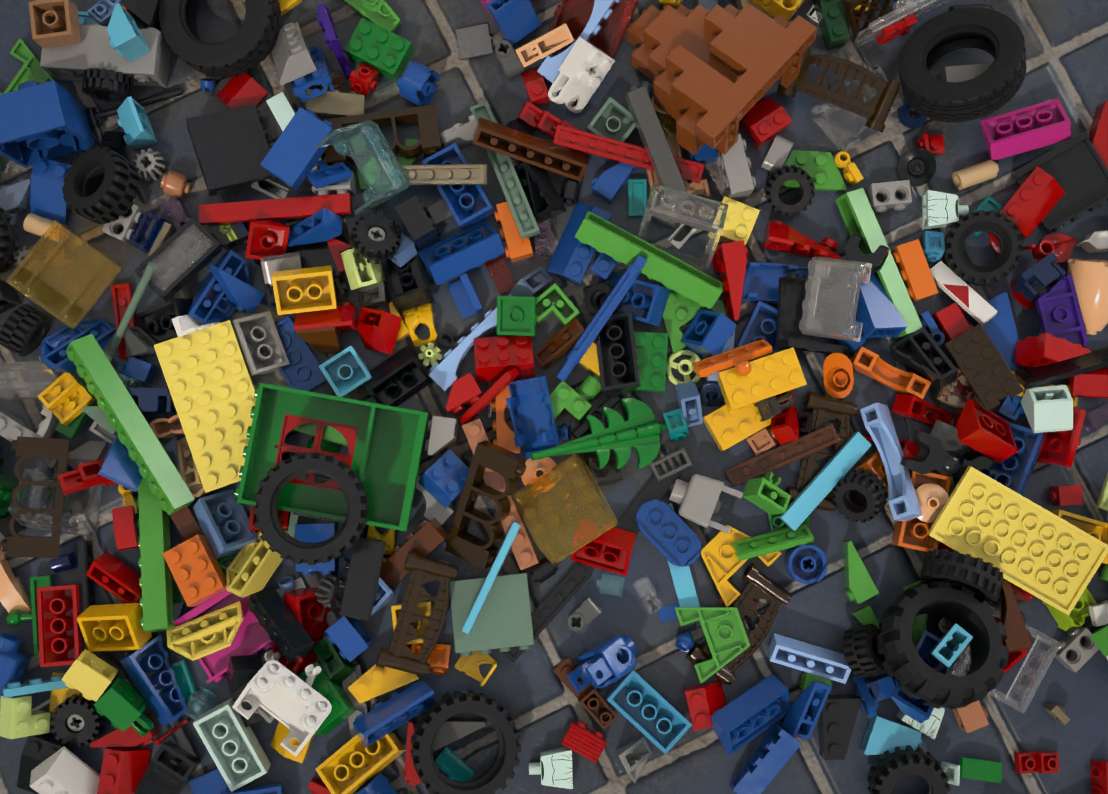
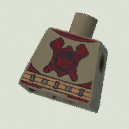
(955, 394)

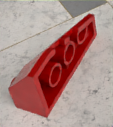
(790, 241)
(311, 616)

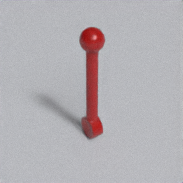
(158, 740)

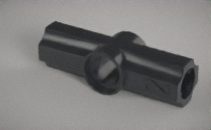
(583, 428)

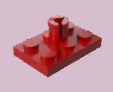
(1061, 446)

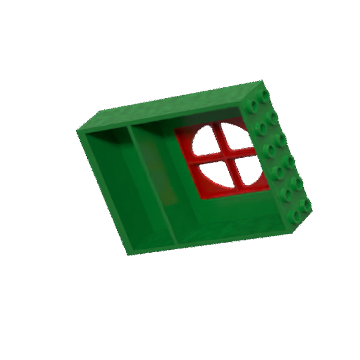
(382, 446)

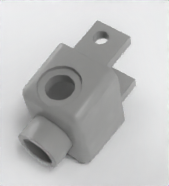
(701, 499)

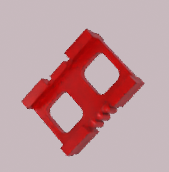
(899, 28)

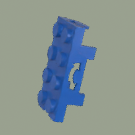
(320, 76)
(762, 280)
(534, 413)

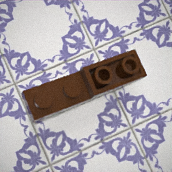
(588, 697)

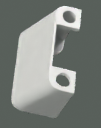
(287, 700)

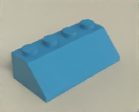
(648, 711)

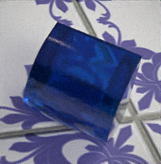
(63, 562)

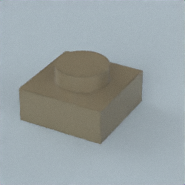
(1057, 712)

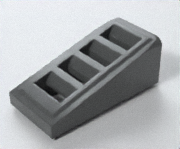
(686, 455)

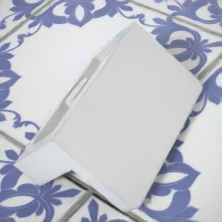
(187, 324)

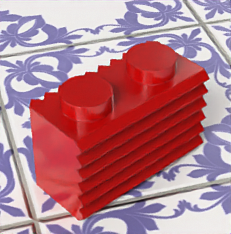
(584, 741)

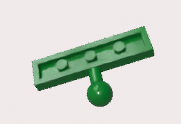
(15, 617)

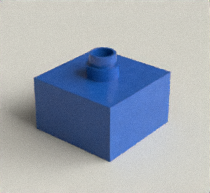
(43, 123)

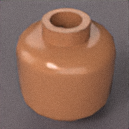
(175, 184)

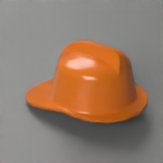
(838, 375)

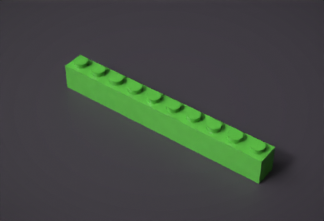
(129, 424)

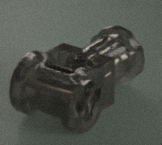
(773, 407)

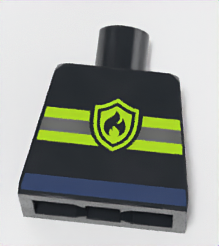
(230, 234)

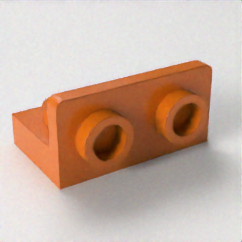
(438, 659)

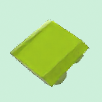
(1077, 615)

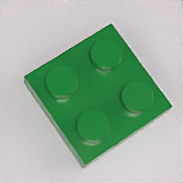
(516, 315)

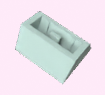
(1048, 408)

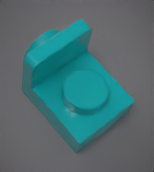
(676, 425)

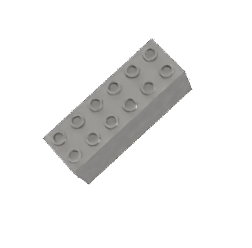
(95, 51)

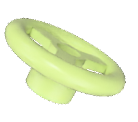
(670, 364)

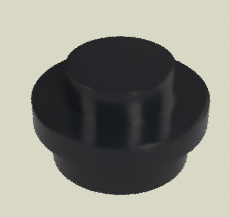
(444, 341)

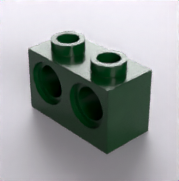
(332, 661)

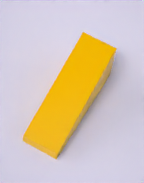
(403, 331)

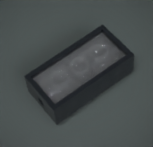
(180, 259)

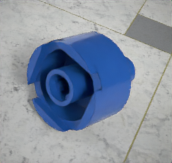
(418, 83)
(815, 558)

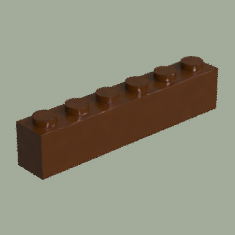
(529, 149)

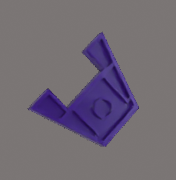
(329, 33)

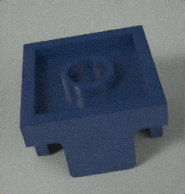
(1038, 277)
(153, 400)

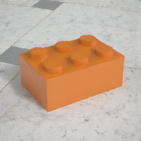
(195, 570)

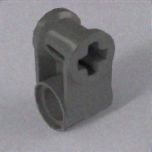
(510, 61)
(587, 611)

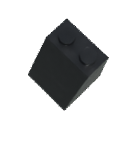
(144, 11)

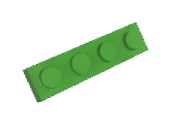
(772, 542)

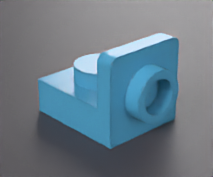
(933, 245)

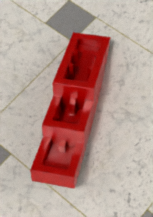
(542, 121)

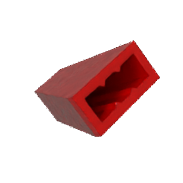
(1099, 132)

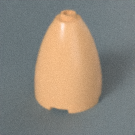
(1091, 287)

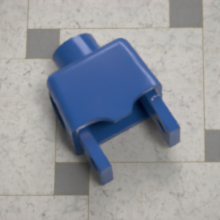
(12, 661)
(615, 662)

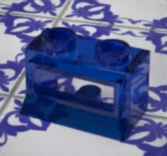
(144, 222)

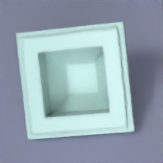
(952, 772)

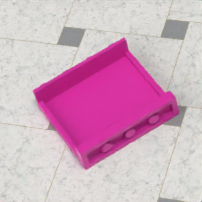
(247, 641)

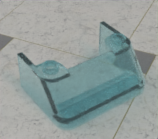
(374, 160)

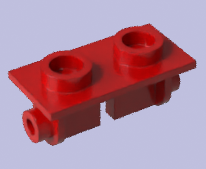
(1099, 776)

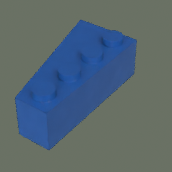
(155, 680)
(765, 761)

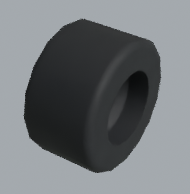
(594, 294)

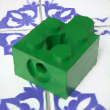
(124, 707)

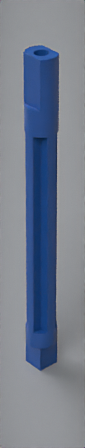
(601, 317)

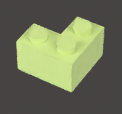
(19, 720)

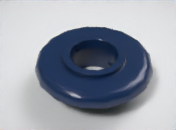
(907, 120)
(710, 400)

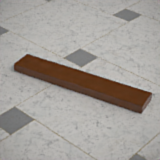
(782, 455)

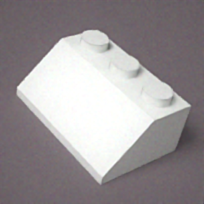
(64, 775)

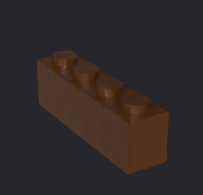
(423, 542)

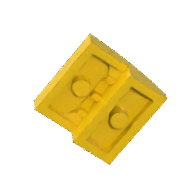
(66, 398)

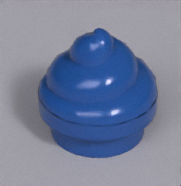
(685, 641)

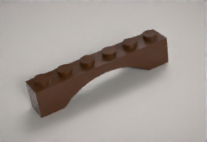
(1013, 620)

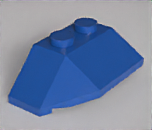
(210, 301)
(55, 345)

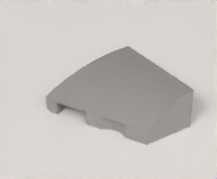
(460, 134)

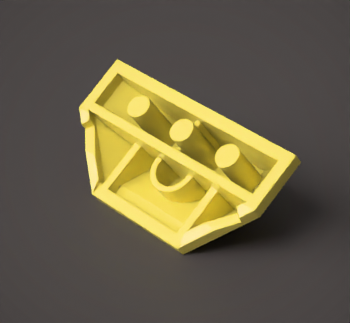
(252, 568)
(206, 633)

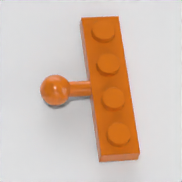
(736, 357)

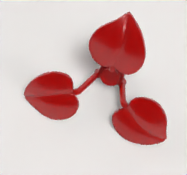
(1057, 243)

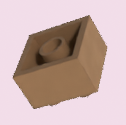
(54, 23)

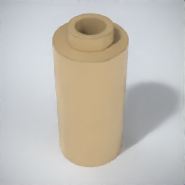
(975, 174)
(36, 224)

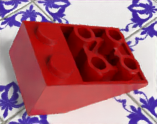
(1045, 350)

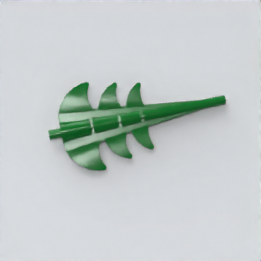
(639, 432)

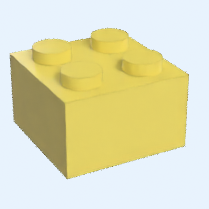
(738, 221)
(89, 675)

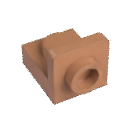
(762, 440)

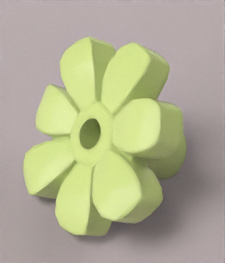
(430, 358)

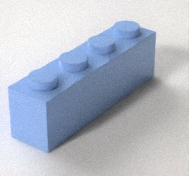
(808, 658)

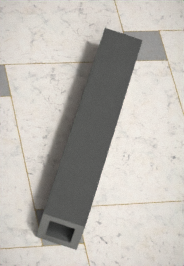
(653, 138)

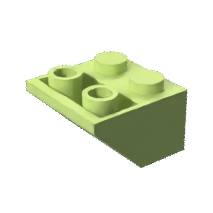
(361, 272)

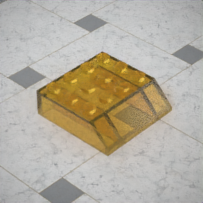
(65, 274)
(564, 509)

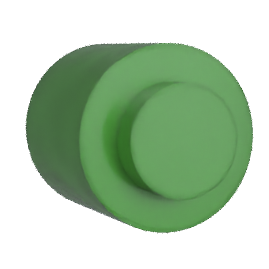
(590, 387)

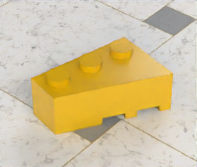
(378, 682)

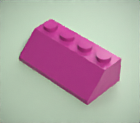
(1025, 129)

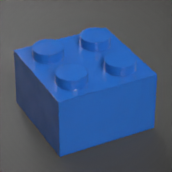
(708, 332)
(445, 478)
(349, 637)

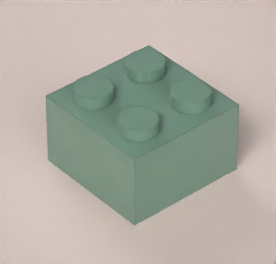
(612, 122)

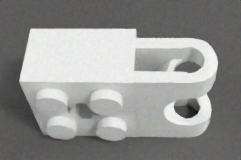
(580, 75)

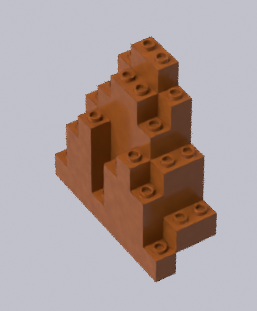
(715, 65)

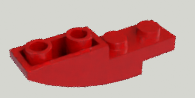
(83, 477)

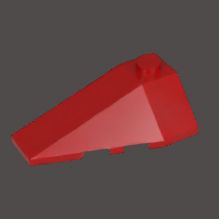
(730, 264)

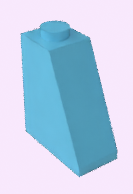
(951, 645)
(886, 734)

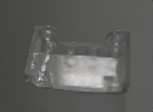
(842, 125)
(833, 298)

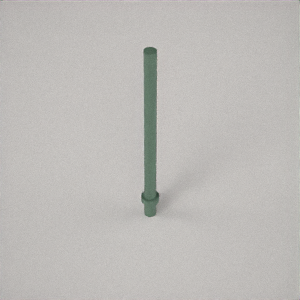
(111, 351)

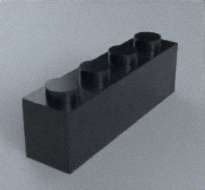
(280, 624)

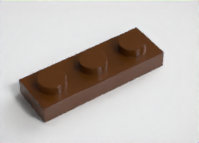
(559, 343)

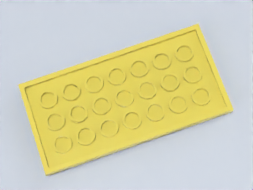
(211, 399)
(1020, 539)

